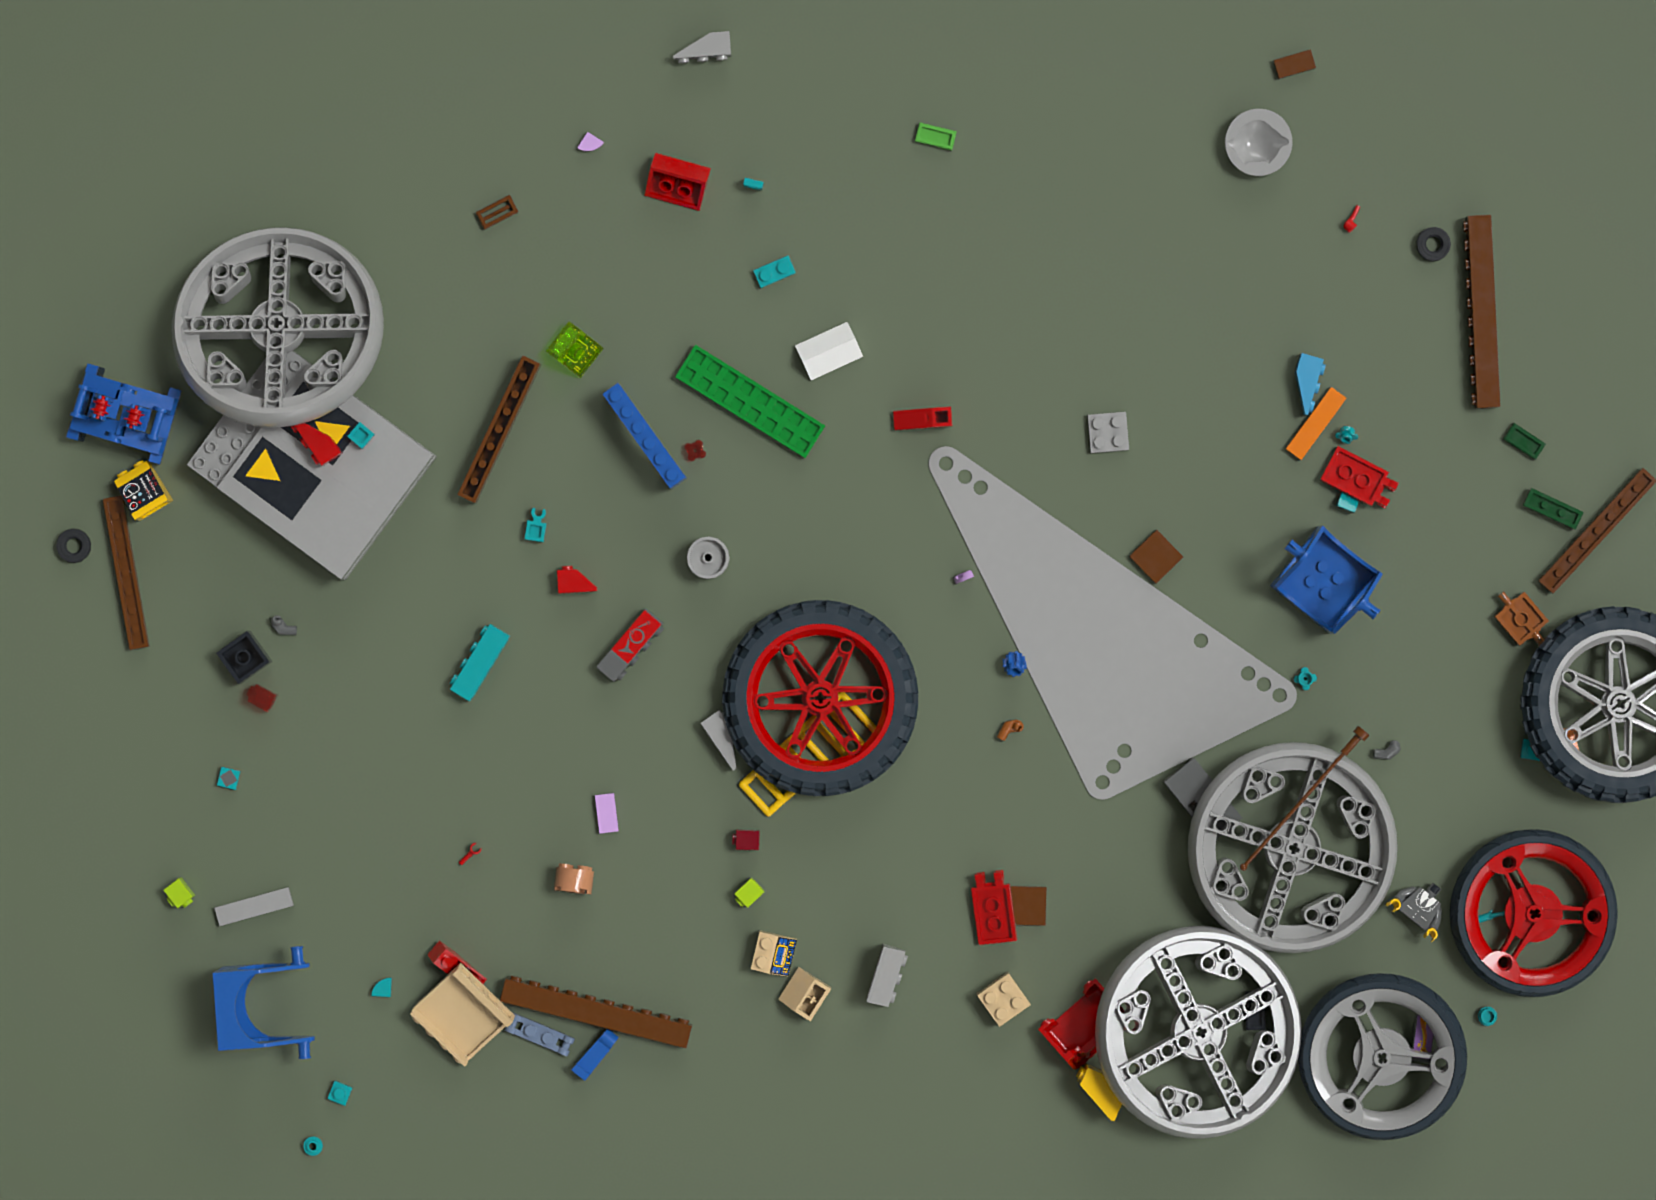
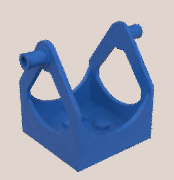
(1327, 581)
(232, 1020)

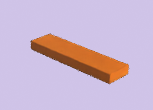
(1316, 423)

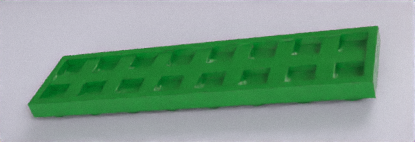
(750, 401)

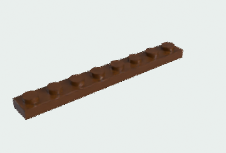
(1597, 530)
(126, 572)

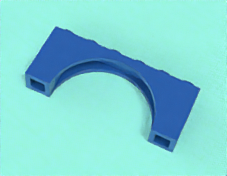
(644, 436)

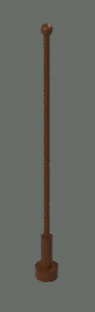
(1359, 735)

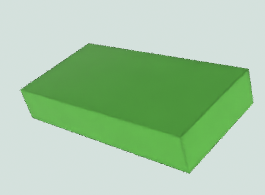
(935, 136)

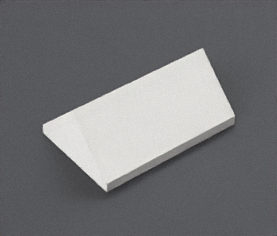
(829, 351)

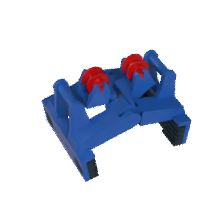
(135, 417)

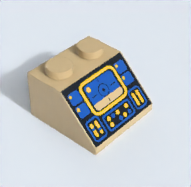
(773, 953)

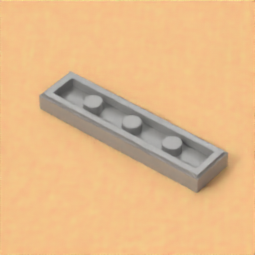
(254, 906)

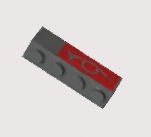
(630, 644)

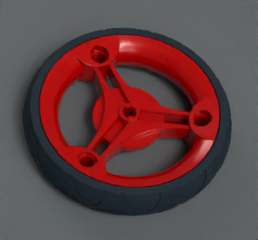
(1484, 960)

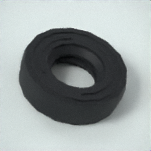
(1433, 232)
(62, 545)

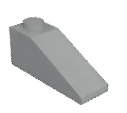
(717, 730)

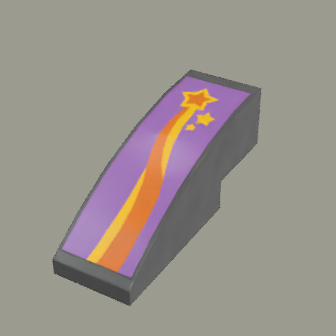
(1422, 1038)

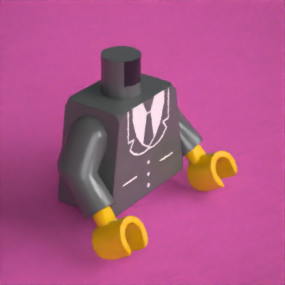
(1420, 907)

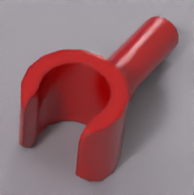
(1349, 225)
(469, 854)

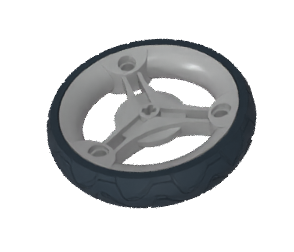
(1380, 1124)

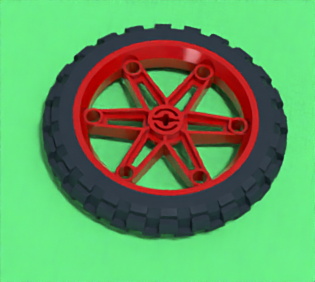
(849, 625)

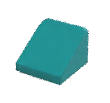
(1347, 502)

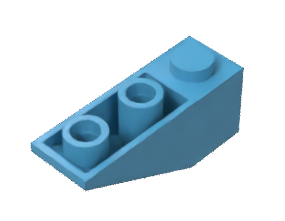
(1307, 376)

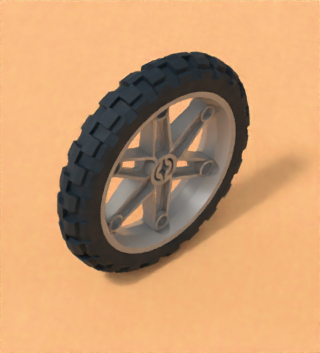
(1541, 712)

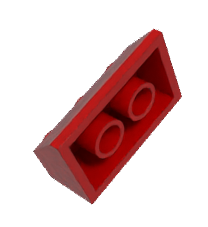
(677, 181)

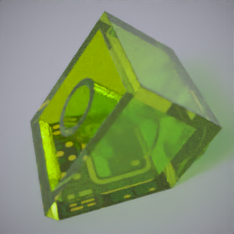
(574, 349)

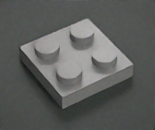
(1108, 432)

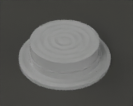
(1258, 142)

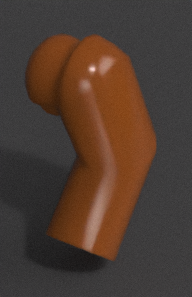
(1008, 727)

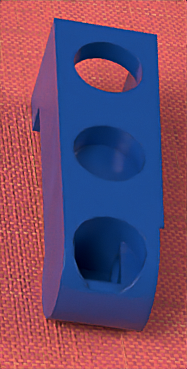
(595, 1054)

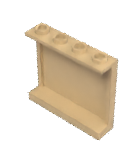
(461, 1014)

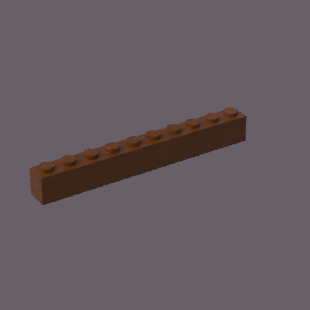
(1482, 311)
(596, 1012)

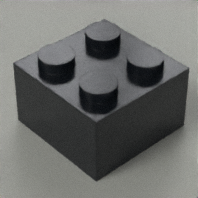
(244, 657)

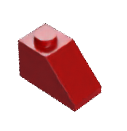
(572, 581)

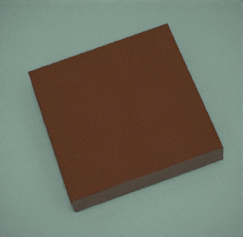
(1156, 556)
(1029, 905)

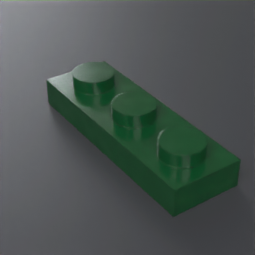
(1553, 508)

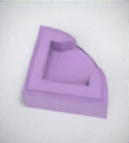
(590, 143)
(964, 576)

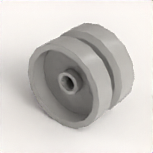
(704, 568)

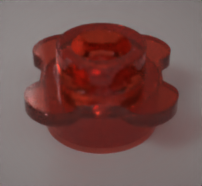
(693, 455)

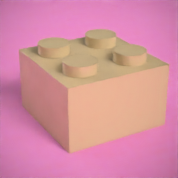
(1003, 999)

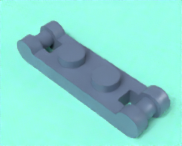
(540, 1034)

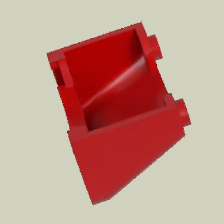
(1075, 1029)

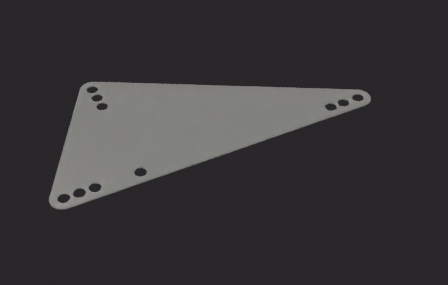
(1104, 642)

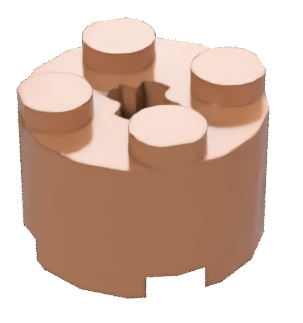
(574, 880)

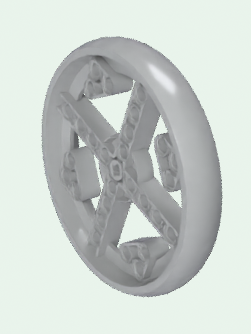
(232, 259)
(1346, 916)
(1273, 1074)

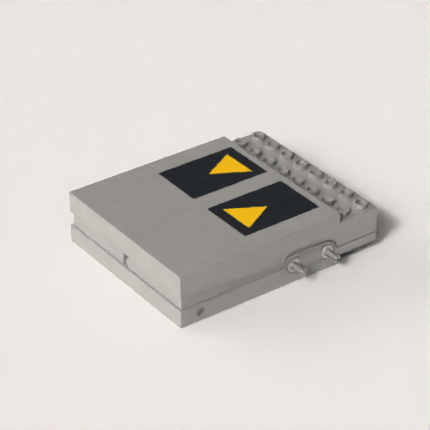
(325, 509)

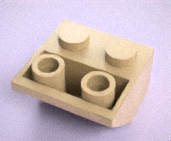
(804, 994)

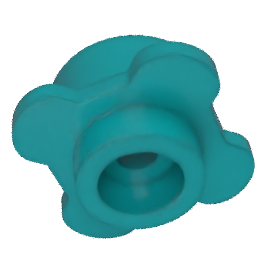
(1346, 434)
(1300, 678)

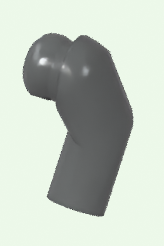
(281, 627)
(1393, 749)

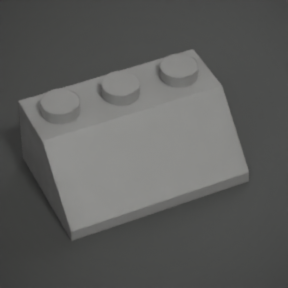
(886, 975)

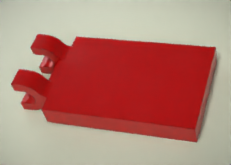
(1358, 478)
(993, 910)

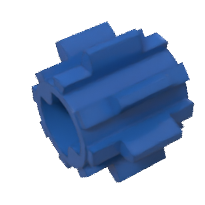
(1014, 664)

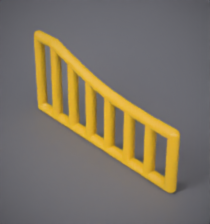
(782, 798)

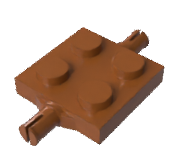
(1521, 618)

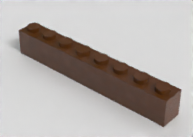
(499, 429)

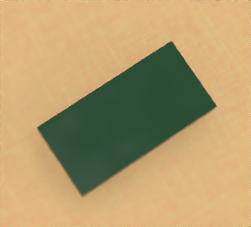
(1524, 441)

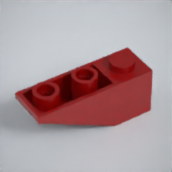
(922, 418)
(321, 444)
(448, 959)

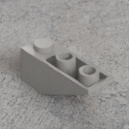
(712, 45)

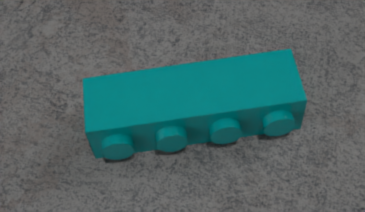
(480, 662)

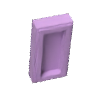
(606, 813)

